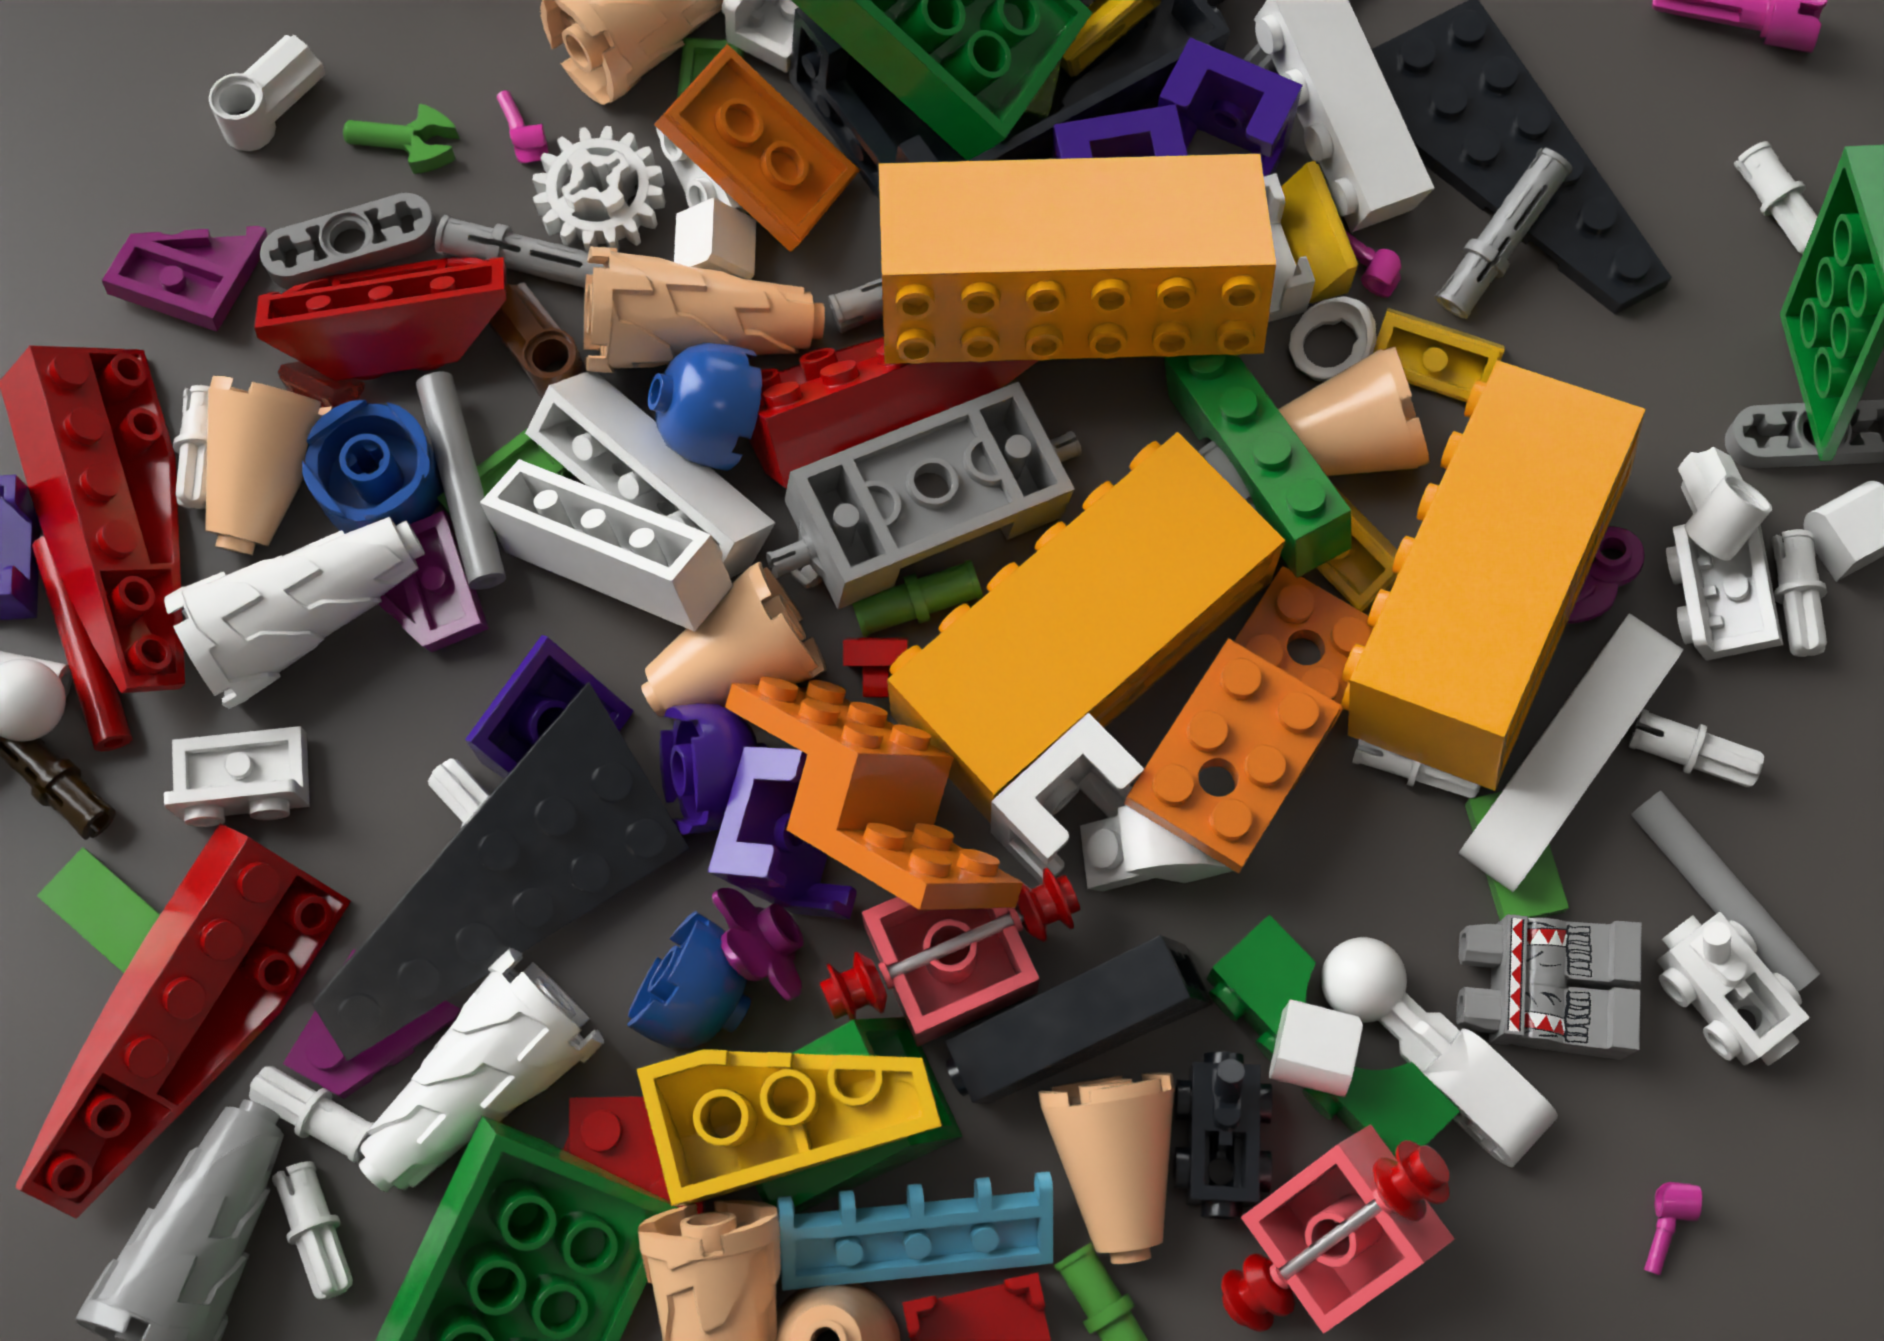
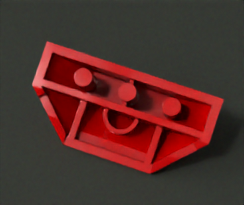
(384, 316)

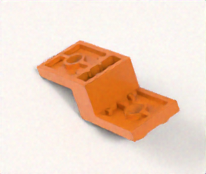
(1255, 719)
(873, 795)

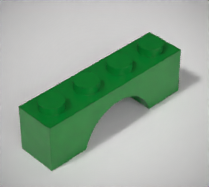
(1284, 480)
(1259, 981)

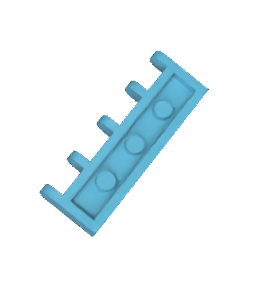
(916, 1236)

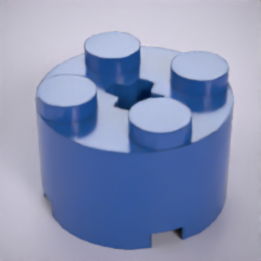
(364, 438)

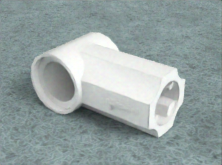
(265, 91)
(1721, 503)

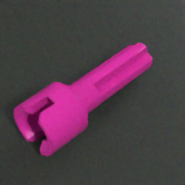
(1780, 22)

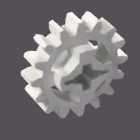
(594, 167)

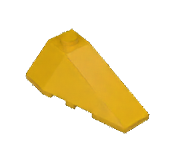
(760, 1116)

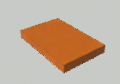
(757, 147)

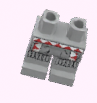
(1555, 985)

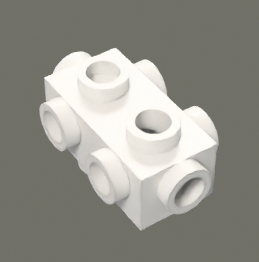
(1721, 973)

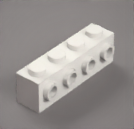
(1345, 109)
(622, 453)
(608, 544)

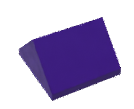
(532, 702)

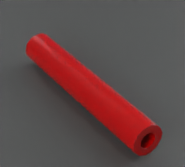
(92, 681)

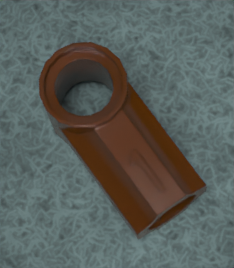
(535, 338)

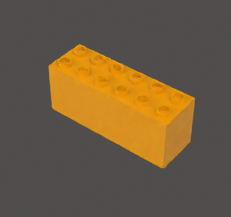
(1075, 258)
(1491, 573)
(1086, 618)

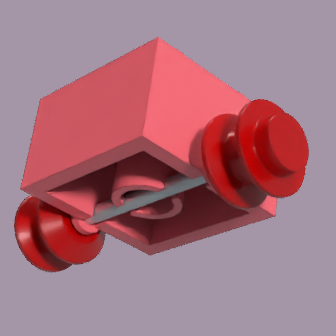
(949, 962)
(1340, 1232)

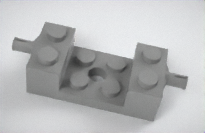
(868, 520)

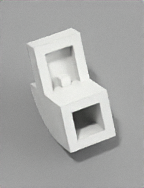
(1137, 849)

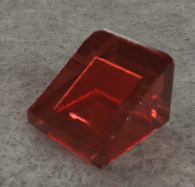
(315, 385)

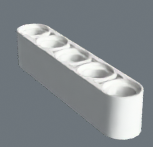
(1570, 752)

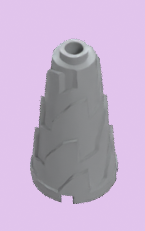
(191, 1247)

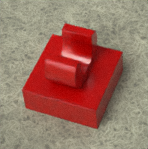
(876, 657)

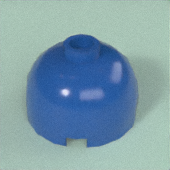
(707, 403)
(690, 990)

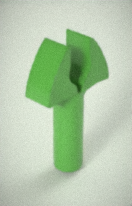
(408, 137)

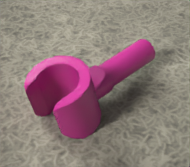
(527, 140)
(1382, 267)
(1672, 1203)

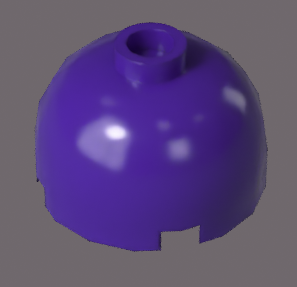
(702, 762)

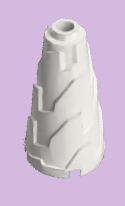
(279, 609)
(499, 1053)

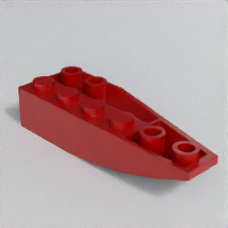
(854, 397)
(104, 500)
(181, 1013)

